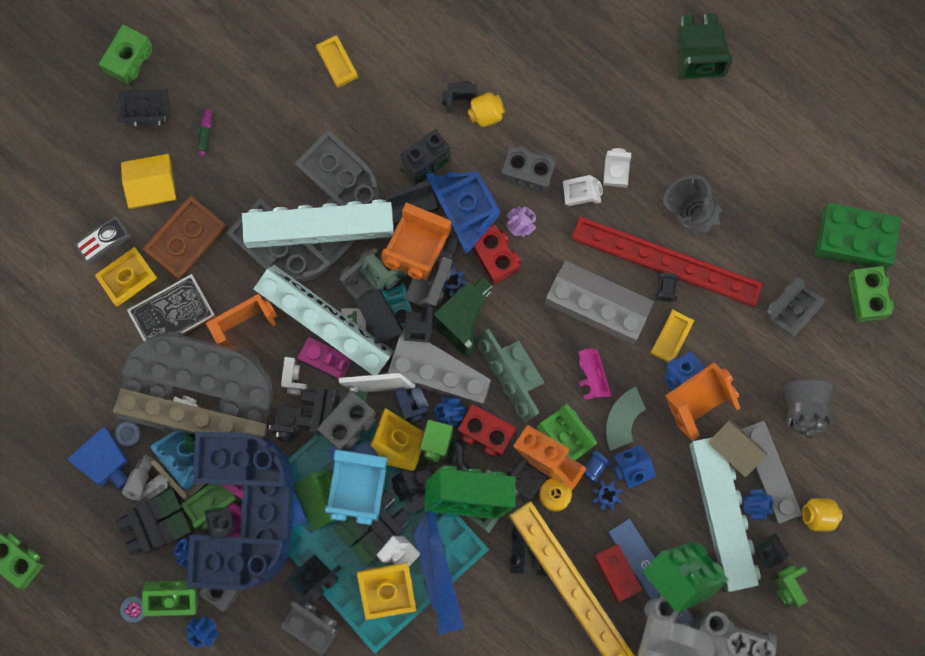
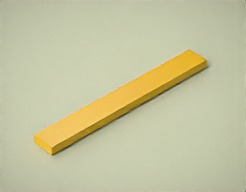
(569, 582)

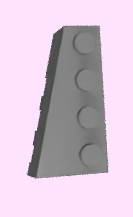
(438, 372)

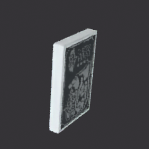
(174, 309)

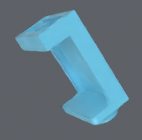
(356, 487)

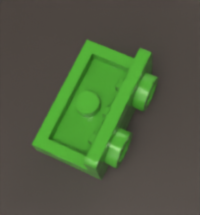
(569, 431)
(209, 497)
(788, 588)

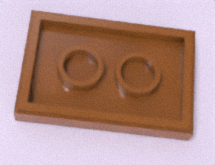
(185, 238)

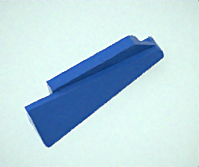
(437, 575)

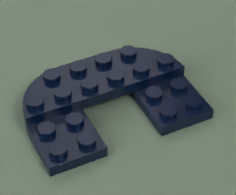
(265, 516)

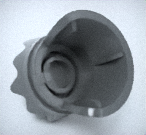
(693, 204)
(808, 406)

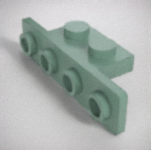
(513, 371)

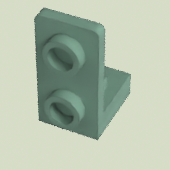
(378, 275)

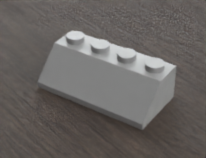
(599, 302)

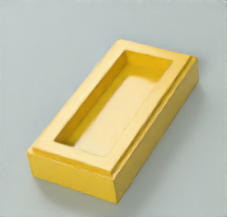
(337, 61)
(672, 336)

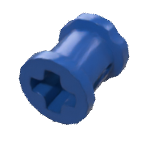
(596, 466)

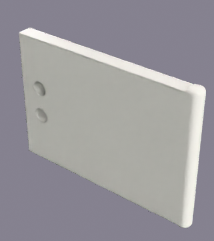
(377, 383)

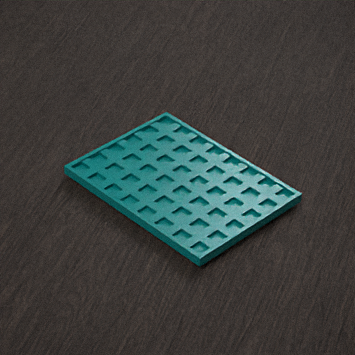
(458, 540)

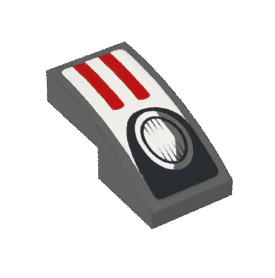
(102, 239)

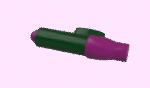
(204, 132)

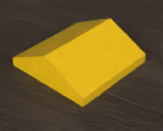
(148, 181)
(125, 276)
(397, 441)
(386, 591)

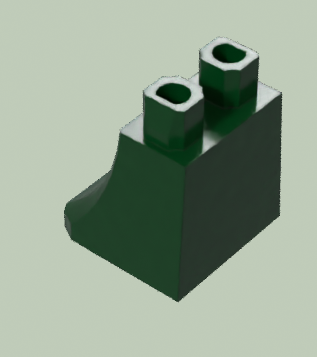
(702, 48)
(459, 315)

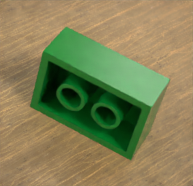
(857, 236)
(470, 493)
(685, 575)

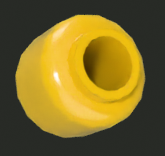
(486, 109)
(548, 500)
(821, 514)

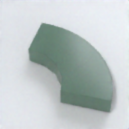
(621, 419)

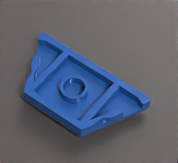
(466, 204)

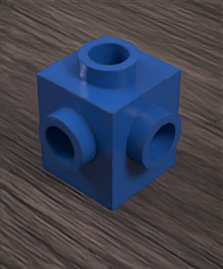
(682, 369)
(633, 466)

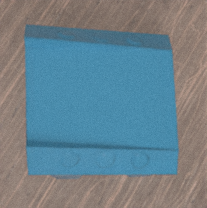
(176, 457)

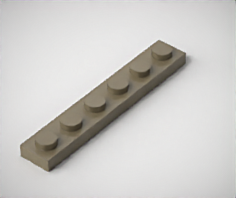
(181, 416)

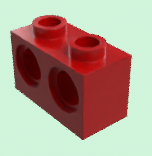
(489, 256)
(490, 425)
(617, 573)

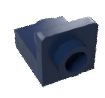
(406, 404)

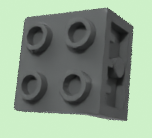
(310, 628)

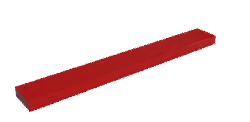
(667, 261)

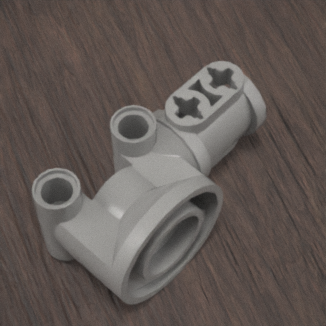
(668, 638)

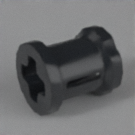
(667, 287)

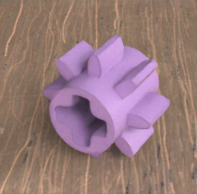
(521, 221)

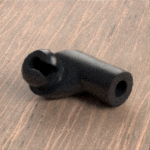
(456, 455)

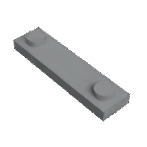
(773, 475)

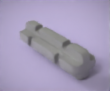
(153, 488)

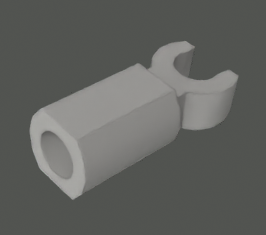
(137, 478)

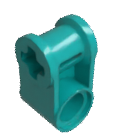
(396, 299)

